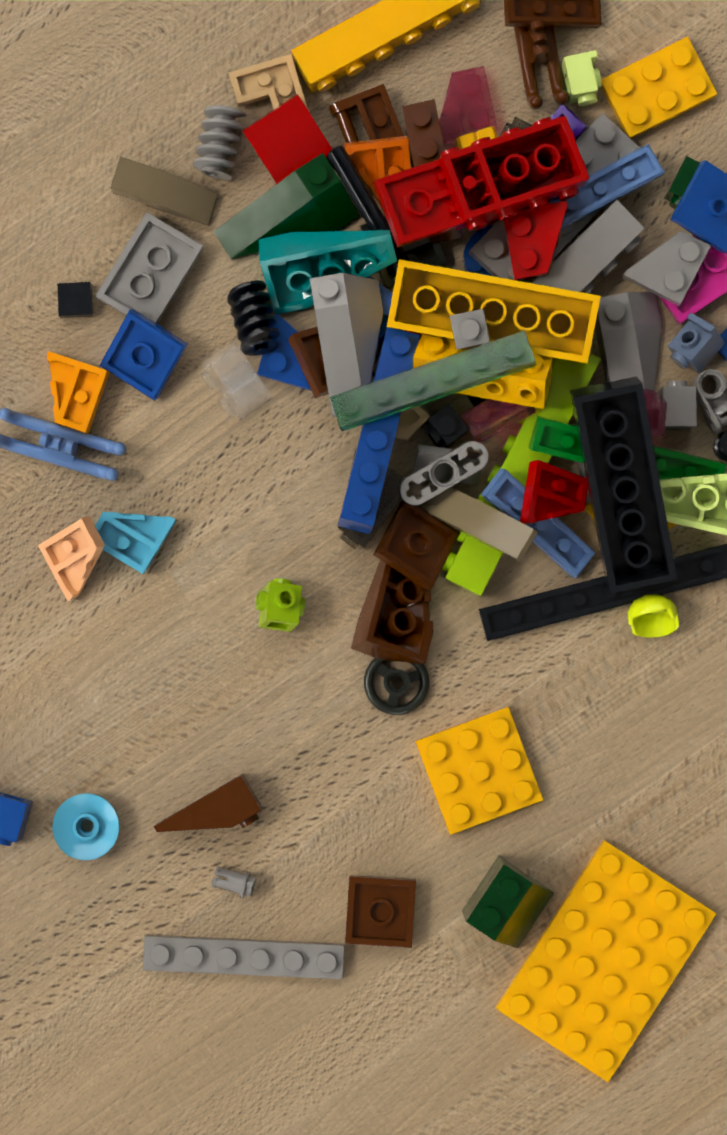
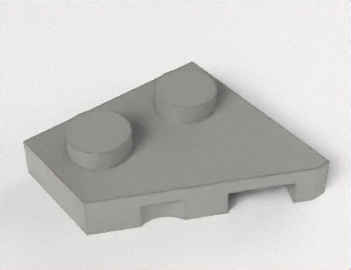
(670, 267)

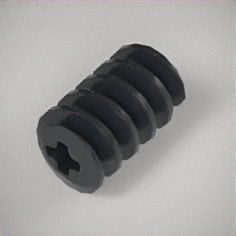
(252, 318)

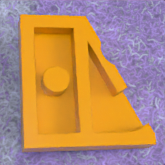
(75, 391)

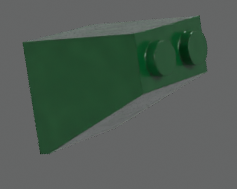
(506, 903)

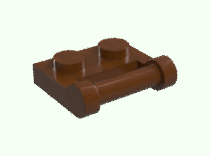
(375, 112)

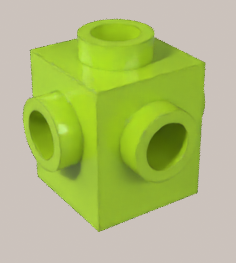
(280, 605)

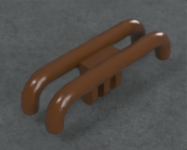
(539, 47)

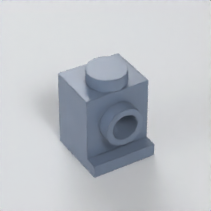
(695, 344)

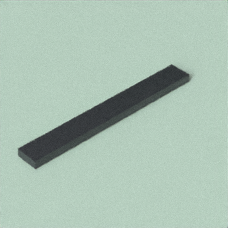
(594, 596)

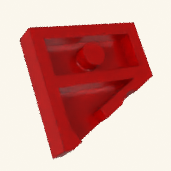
(533, 239)
(551, 493)

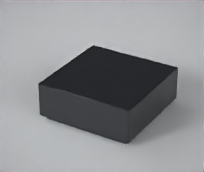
(75, 299)

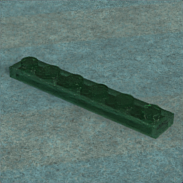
(433, 381)

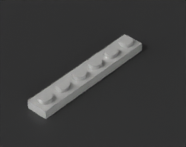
(243, 956)

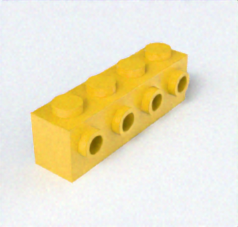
(526, 387)

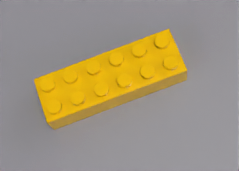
(554, 319)

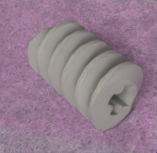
(217, 141)

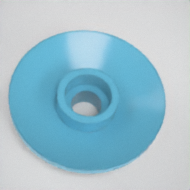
(73, 838)

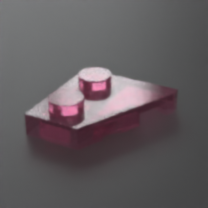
(467, 105)

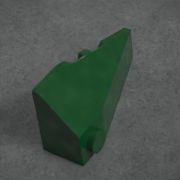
(302, 202)

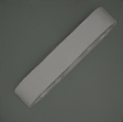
(469, 468)

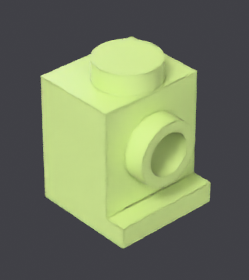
(581, 78)

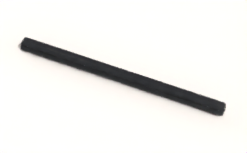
(369, 208)

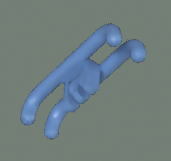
(60, 445)

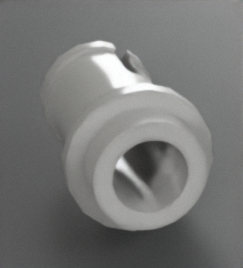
(235, 881)

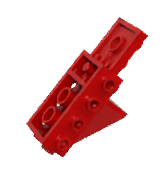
(484, 182)

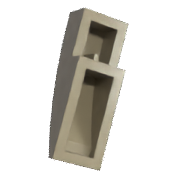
(163, 191)

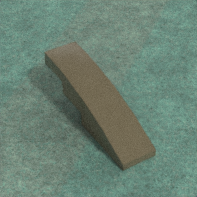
(480, 522)

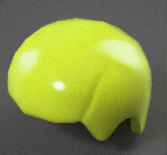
(653, 616)

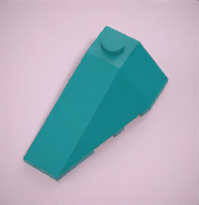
(296, 257)

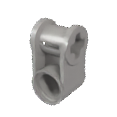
(712, 404)

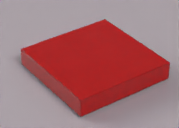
(287, 138)

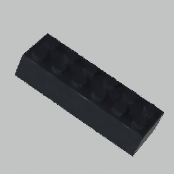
(623, 484)

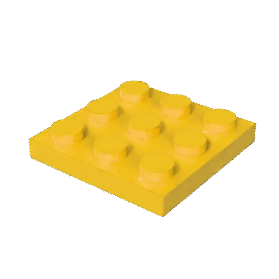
(479, 770)

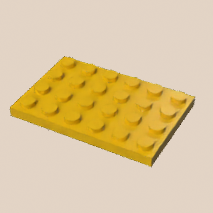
(605, 960)

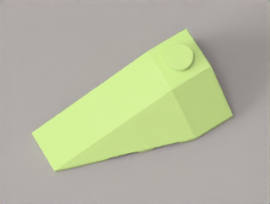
(697, 502)

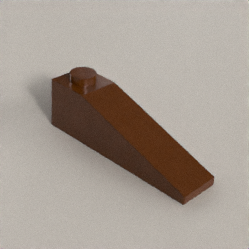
(394, 619)

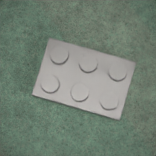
(150, 269)

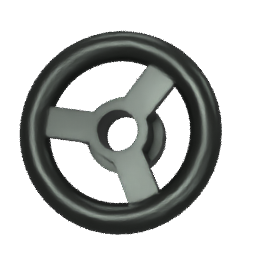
(392, 707)

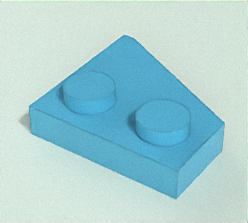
(134, 537)

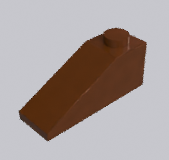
(221, 808)

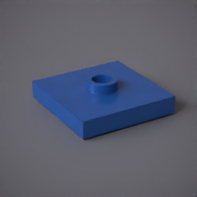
(705, 206)
(143, 354)

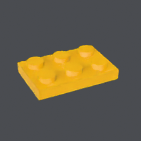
(658, 88)

